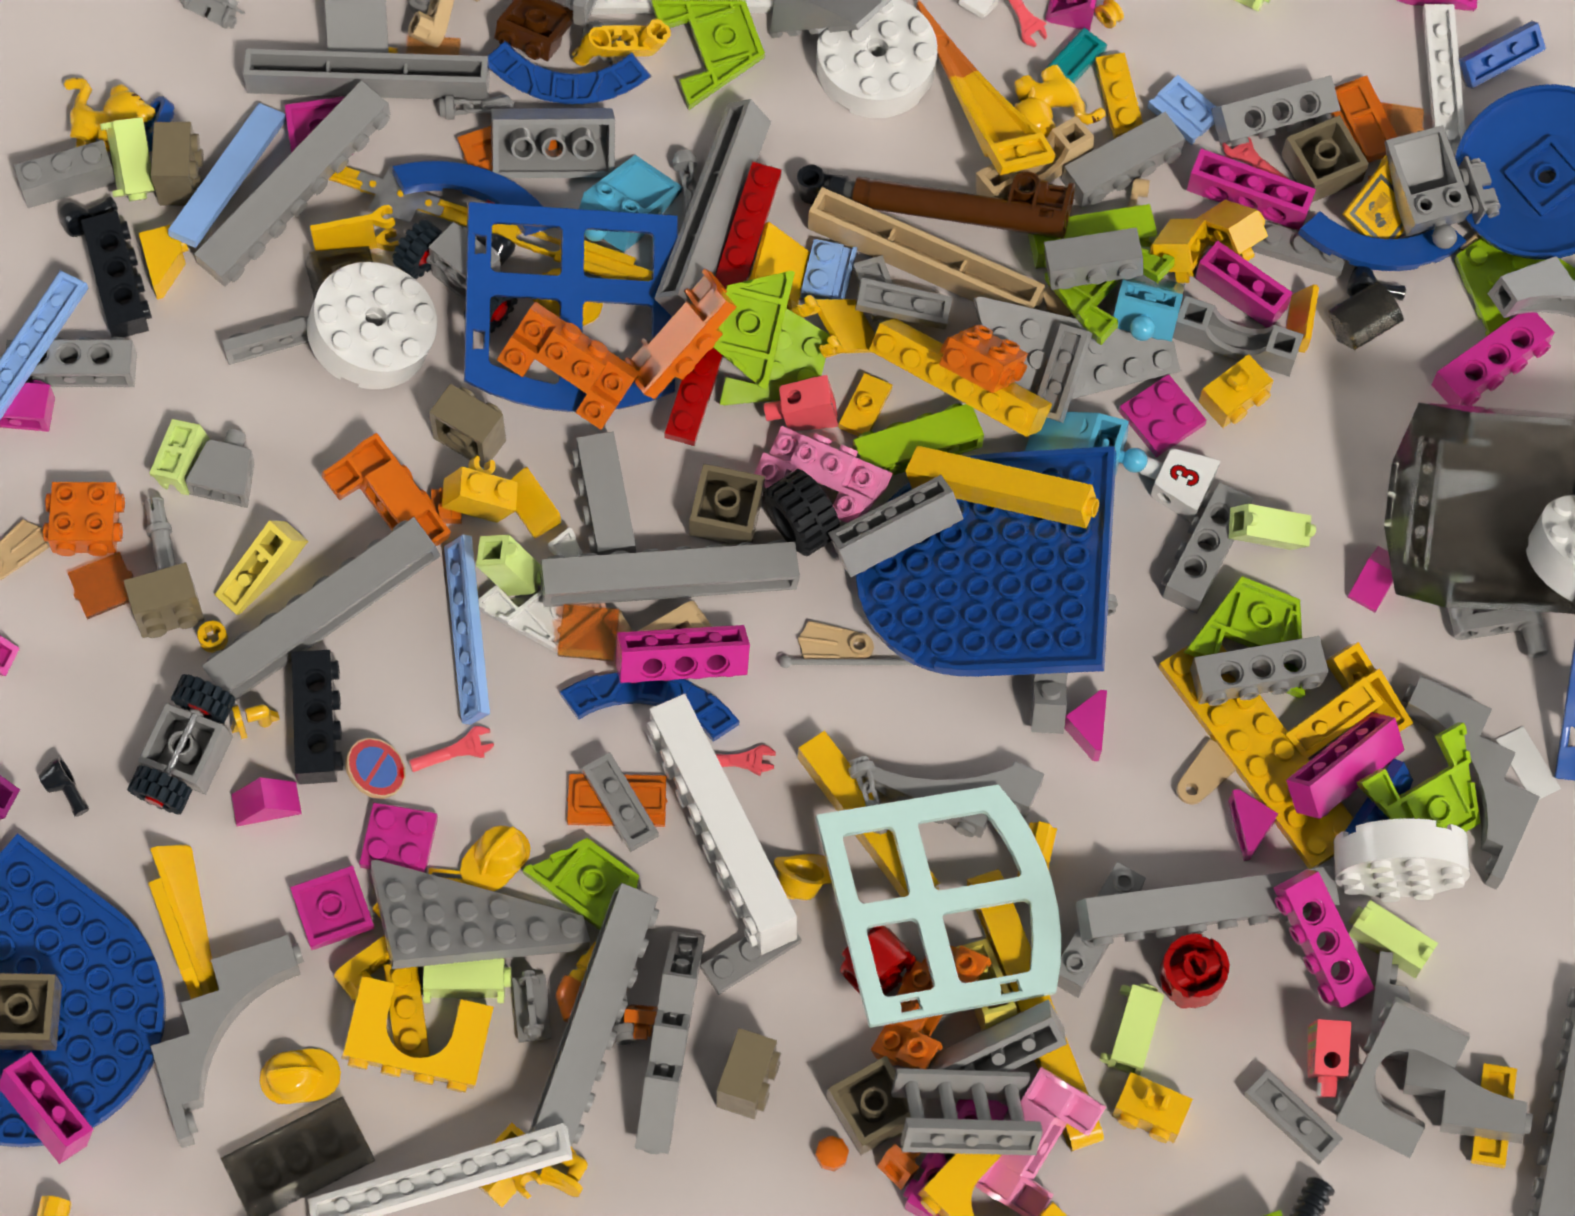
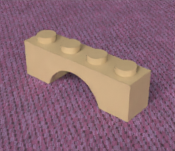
(1068, 142)

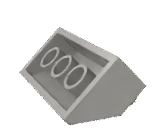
(523, 137)

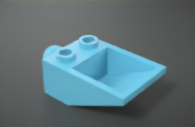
(631, 189)
(1148, 307)
(1089, 431)

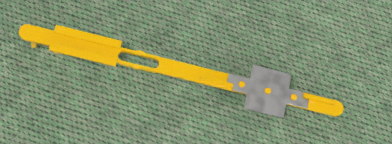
(386, 191)

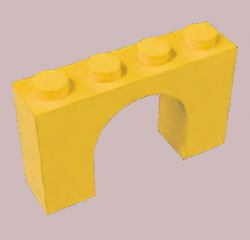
(370, 1045)
(952, 1187)

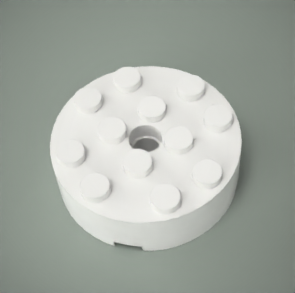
(882, 64)
(371, 325)
(1553, 546)
(1401, 859)

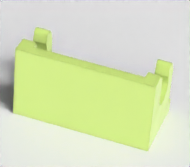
(178, 454)

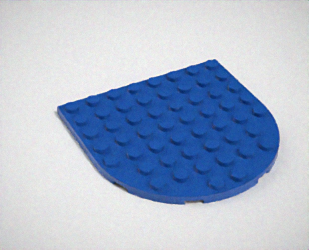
(1002, 584)
(108, 980)

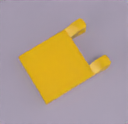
(356, 232)
(781, 254)
(847, 327)

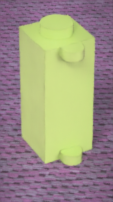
(129, 158)
(1270, 527)
(508, 565)
(1387, 933)
(467, 980)
(1135, 1028)

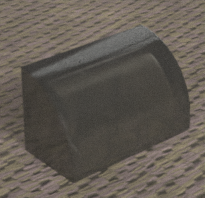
(1365, 316)

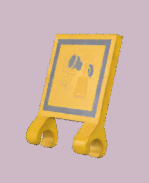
(1375, 207)

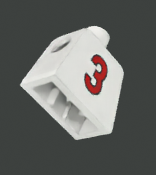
(1181, 481)

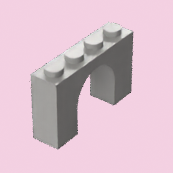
(1363, 1106)

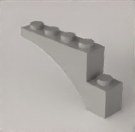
(1049, 703)
(1018, 782)

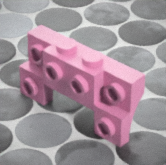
(855, 479)
(1055, 1105)

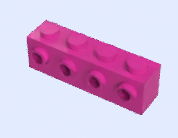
(1336, 769)

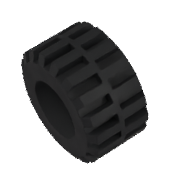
(801, 511)

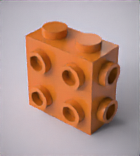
(984, 358)
(84, 518)

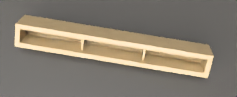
(919, 252)

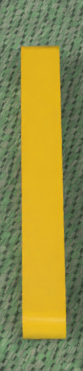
(1013, 955)

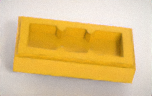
(865, 405)

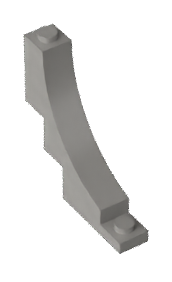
(1502, 805)
(669, 1042)
(187, 1059)
(1466, 1106)

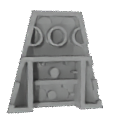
(816, 15)

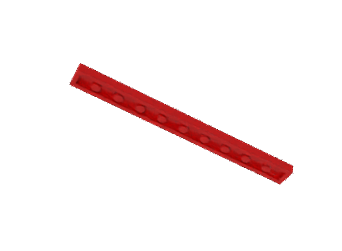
(733, 268)

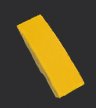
(1351, 665)

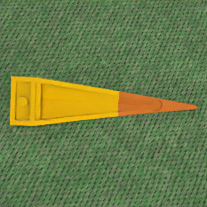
(997, 125)

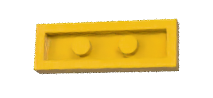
(1118, 93)
(1334, 717)
(407, 1012)
(1502, 1082)

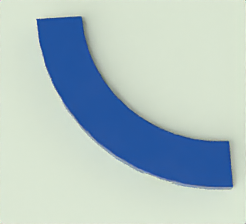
(566, 87)
(469, 179)
(1375, 252)
(607, 691)

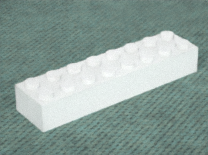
(722, 824)

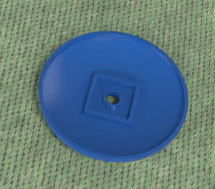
(1518, 141)

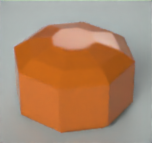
(832, 1153)

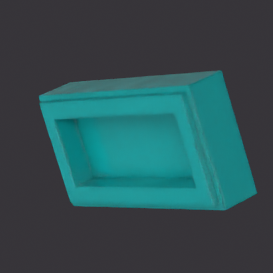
(1079, 54)

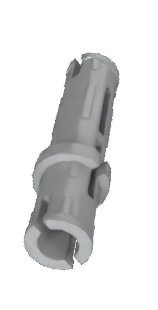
(159, 532)

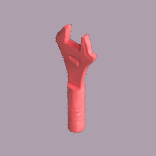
(1028, 22)
(1247, 154)
(466, 746)
(748, 760)

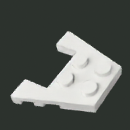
(532, 617)

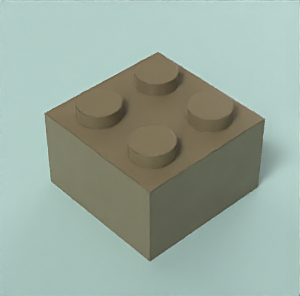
(1325, 158)
(175, 162)
(467, 424)
(726, 505)
(164, 601)
(29, 1011)
(746, 1074)
(867, 1106)

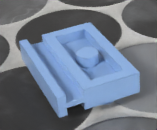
(1185, 107)
(828, 270)

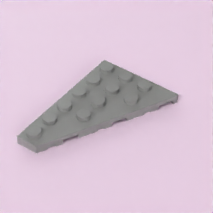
(1106, 366)
(453, 922)

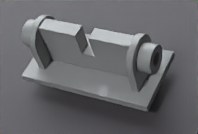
(221, 11)
(1475, 176)
(531, 1007)

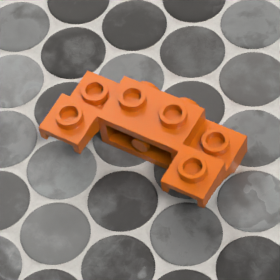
(683, 338)
(573, 357)
(386, 486)
(910, 1041)

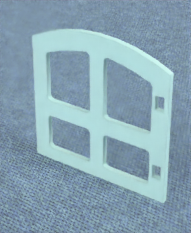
(928, 905)

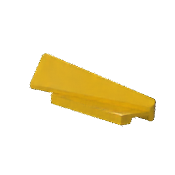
(183, 916)

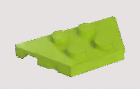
(755, 325)
(582, 879)

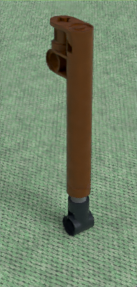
(1037, 212)

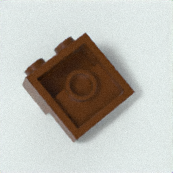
(534, 27)

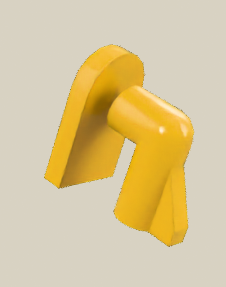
(255, 713)
(569, 1182)

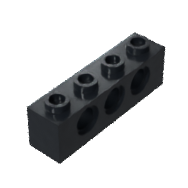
(101, 233)
(307, 669)

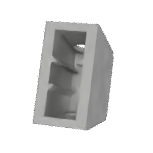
(223, 471)

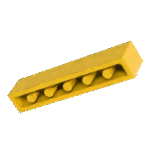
(921, 357)

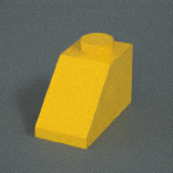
(163, 258)

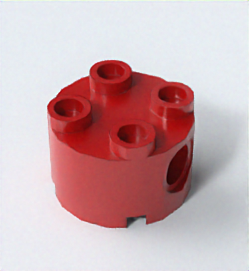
(889, 957)
(1194, 971)

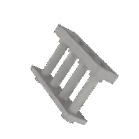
(966, 1135)

